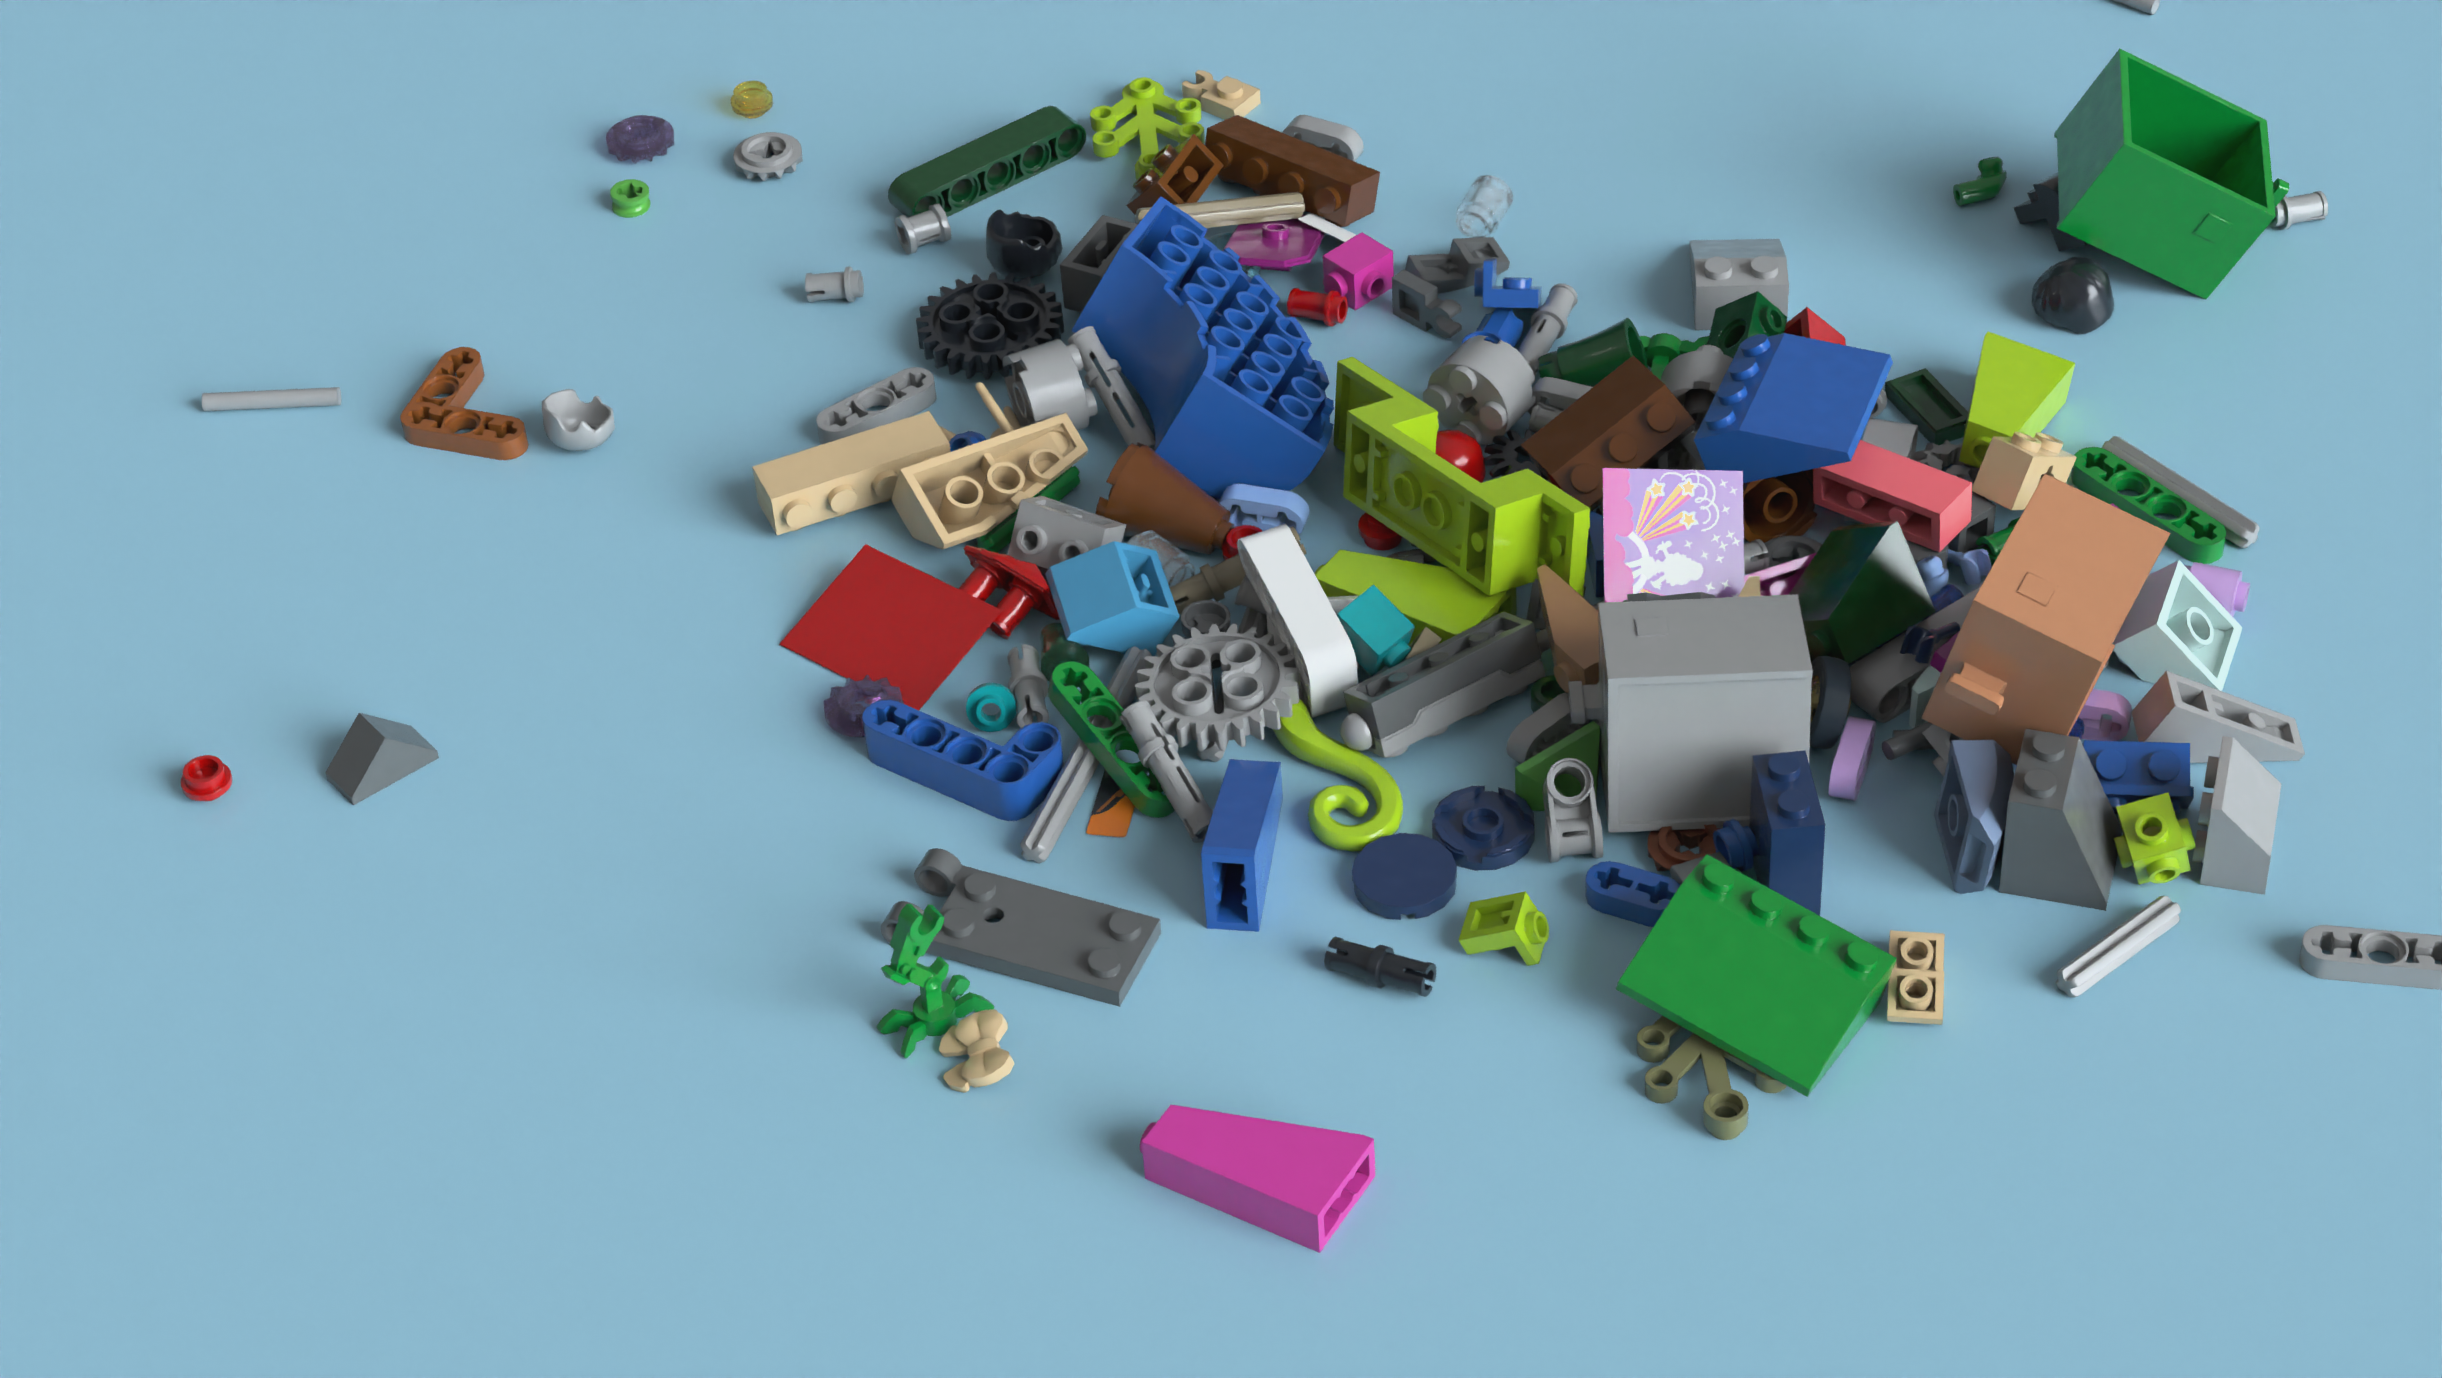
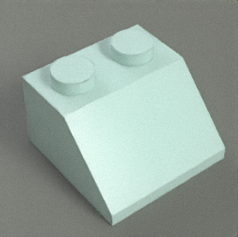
(2177, 630)

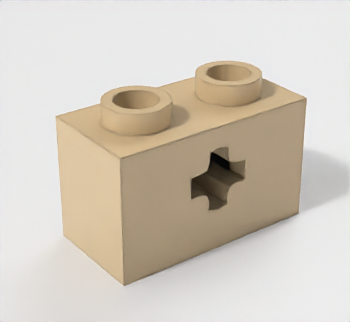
(2017, 465)

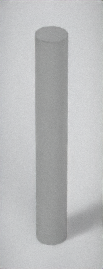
(271, 399)

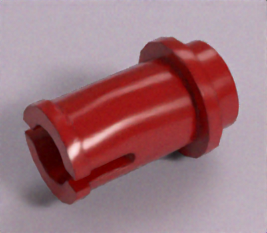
(1328, 307)

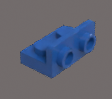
(1514, 293)
(2142, 770)

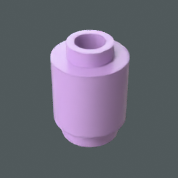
(2223, 585)

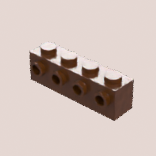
(1283, 164)

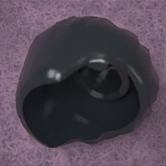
(1022, 244)
(2074, 295)

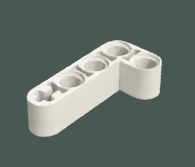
(1301, 617)

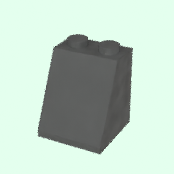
(2058, 825)

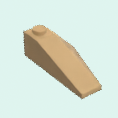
(983, 483)

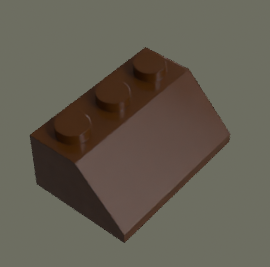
(1616, 424)

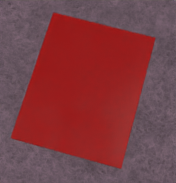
(891, 624)

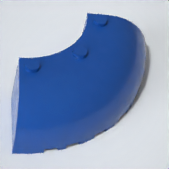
(1211, 358)

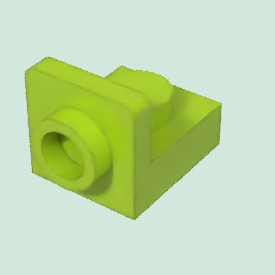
(1503, 924)

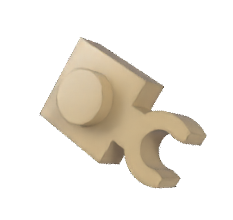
(1222, 98)

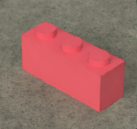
(1895, 488)

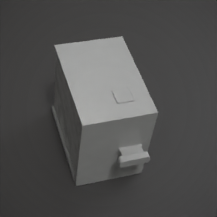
(1690, 701)

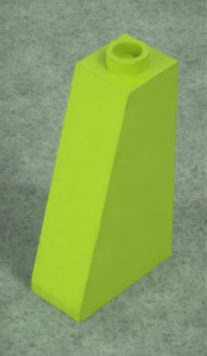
(2012, 393)
(1421, 592)

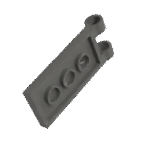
(1042, 931)

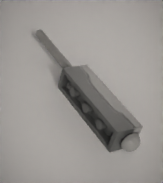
(1444, 685)

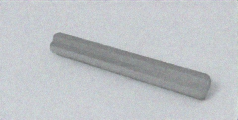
(2238, 527)

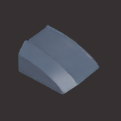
(1973, 811)

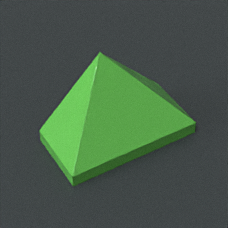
(1530, 775)

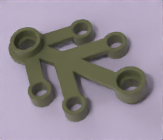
(1723, 1108)

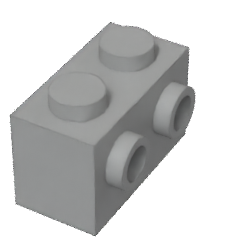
(1055, 532)

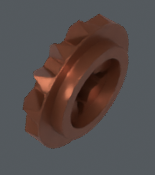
(1665, 845)

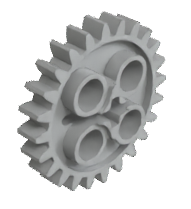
(1256, 685)

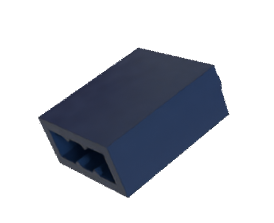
(1787, 827)

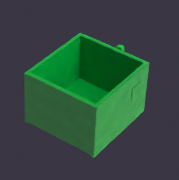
(2165, 174)

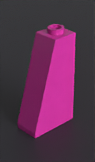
(1261, 1170)

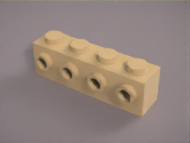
(844, 472)

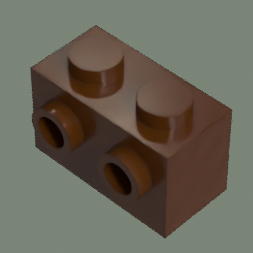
(1178, 175)

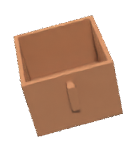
(2044, 618)

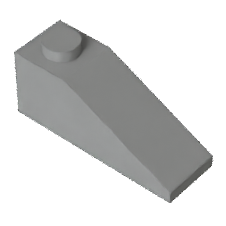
(2201, 715)

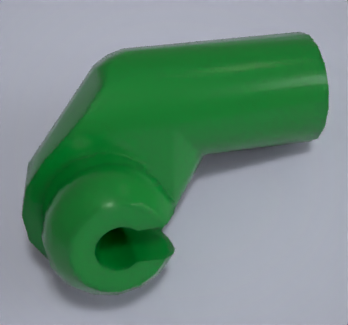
(1985, 186)

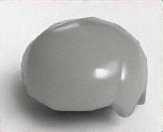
(576, 423)

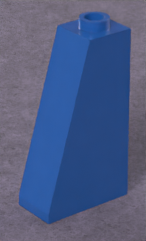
(1241, 844)

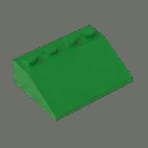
(1757, 975)

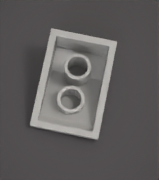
(1735, 269)

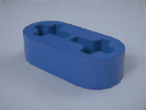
(1631, 893)

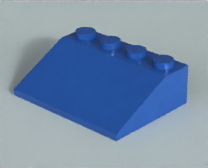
(1790, 406)

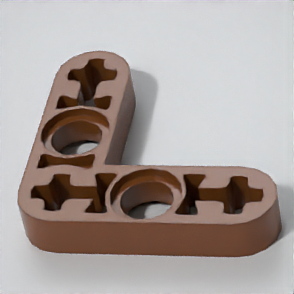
(434, 421)

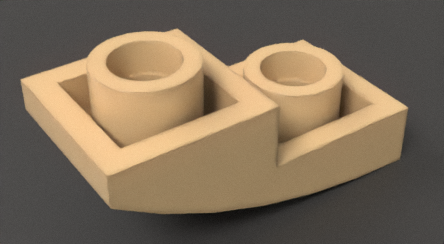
(1917, 978)

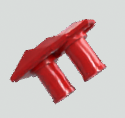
(1019, 578)

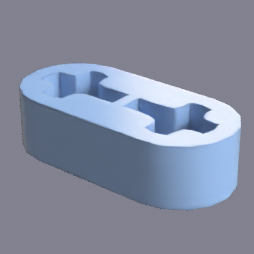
(1264, 507)

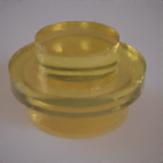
(751, 99)

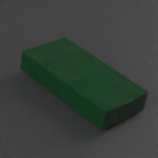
(1928, 406)

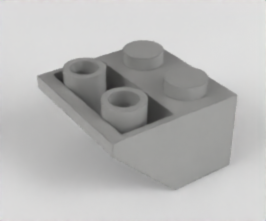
(2238, 819)

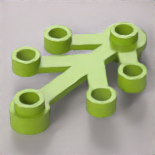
(1143, 99)

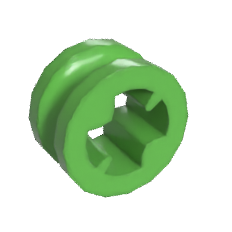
(630, 198)

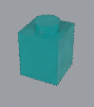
(1376, 630)

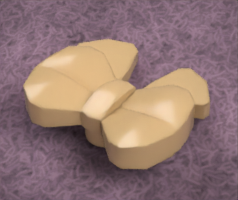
(979, 1038)

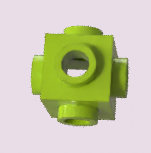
(2154, 839)

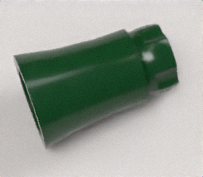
(1594, 356)

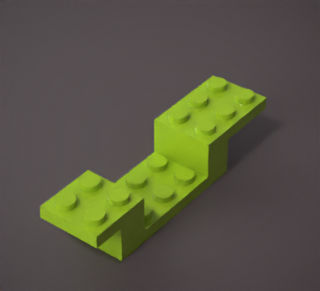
(1481, 531)

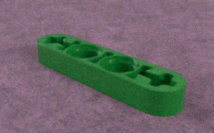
(2192, 533)
(1107, 741)

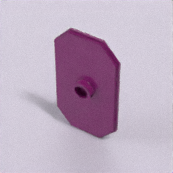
(1275, 244)

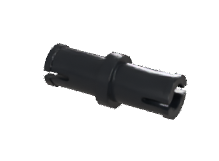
(1380, 966)

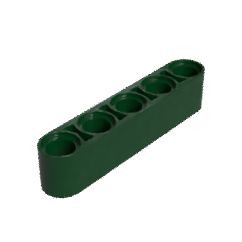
(989, 163)

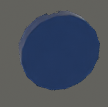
(1484, 827)
(1404, 876)

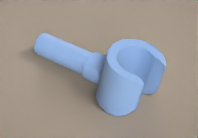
(1973, 564)

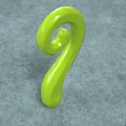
(1311, 745)

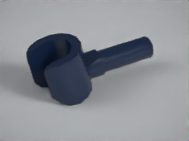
(1921, 640)

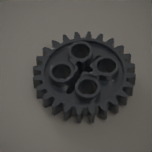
(985, 322)

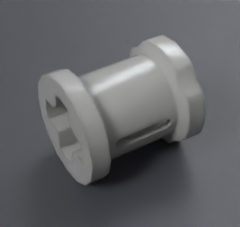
(922, 228)

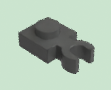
(1420, 306)

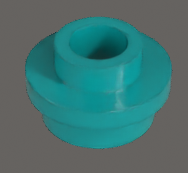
(995, 694)

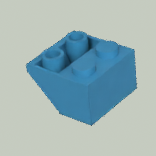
(1114, 598)

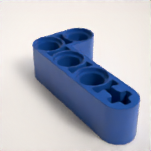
(964, 766)

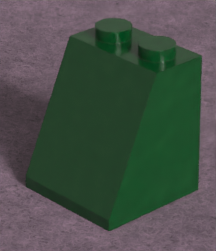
(1860, 591)

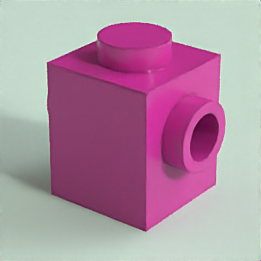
(1358, 270)

